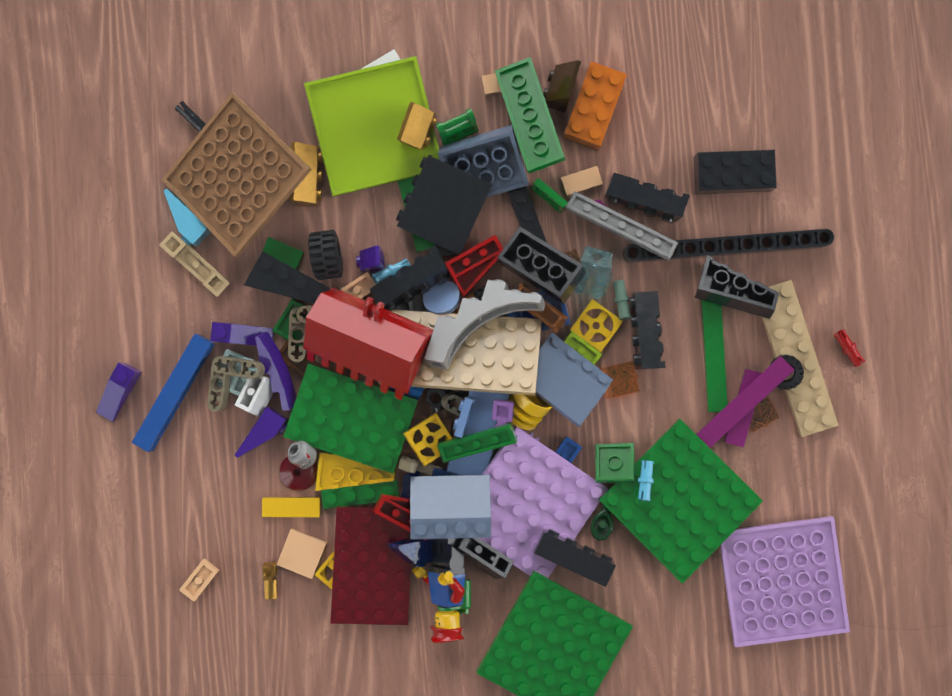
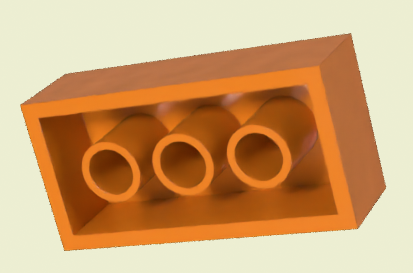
(595, 105)

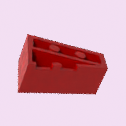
(474, 264)
(394, 509)

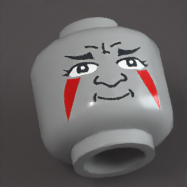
(302, 454)

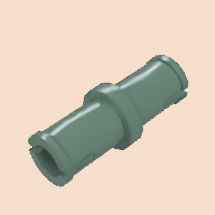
(621, 300)

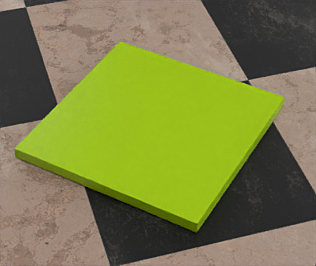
(359, 125)

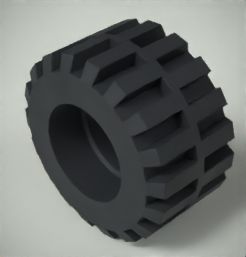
(325, 255)

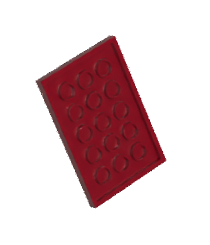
(368, 576)

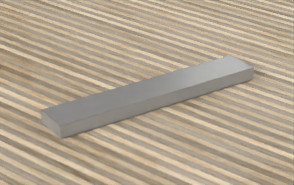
(621, 225)

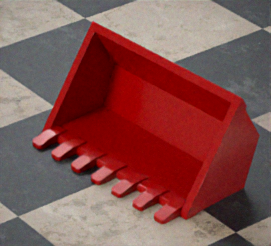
(366, 340)

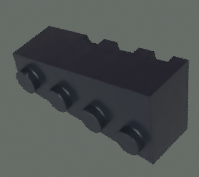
(646, 198)
(279, 278)
(411, 280)
(734, 290)
(646, 330)
(575, 557)

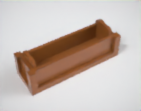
(550, 316)

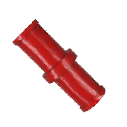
(849, 348)

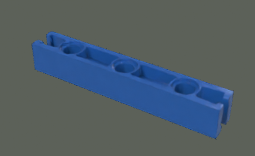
(173, 393)

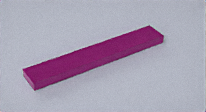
(745, 401)

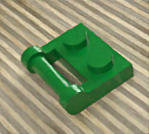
(457, 127)

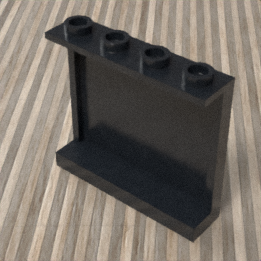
(443, 204)

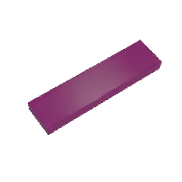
(738, 433)

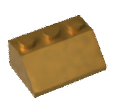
(308, 190)

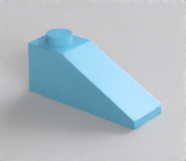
(187, 223)

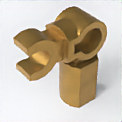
(270, 570)

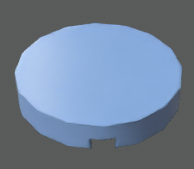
(442, 298)

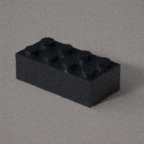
(734, 172)
(542, 265)

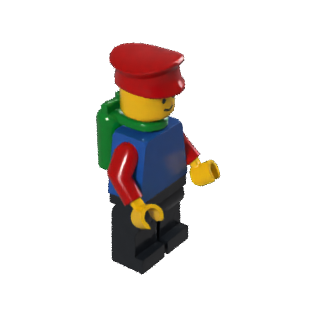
(447, 589)

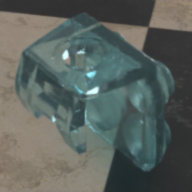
(597, 274)

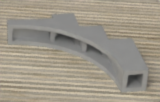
(473, 313)

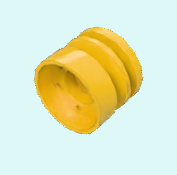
(528, 410)

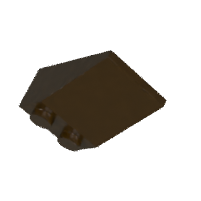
(561, 85)

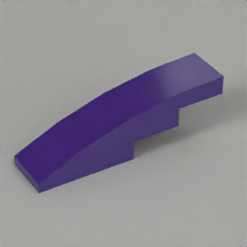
(276, 368)

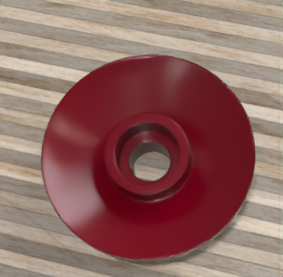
(294, 482)

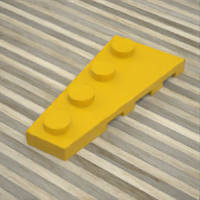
(342, 472)

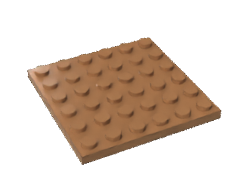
(236, 174)

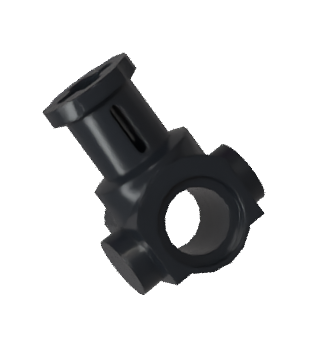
(438, 406)

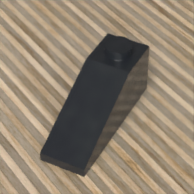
(486, 557)

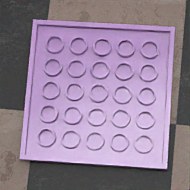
(532, 493)
(784, 582)

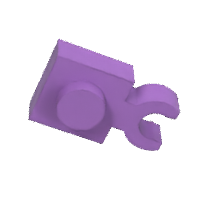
(502, 411)

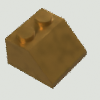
(417, 126)

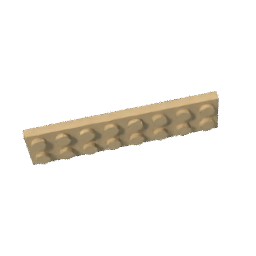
(790, 336)

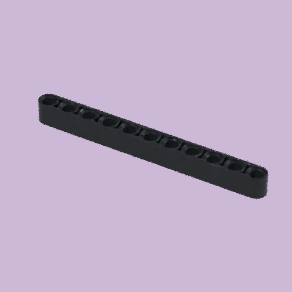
(737, 248)

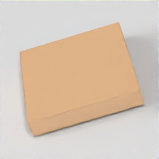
(301, 553)

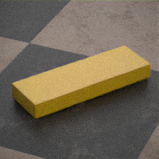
(291, 506)

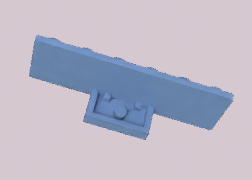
(475, 417)

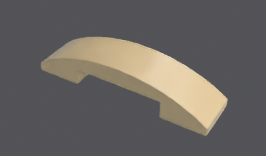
(195, 263)

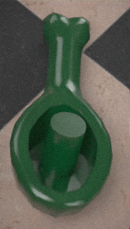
(602, 524)

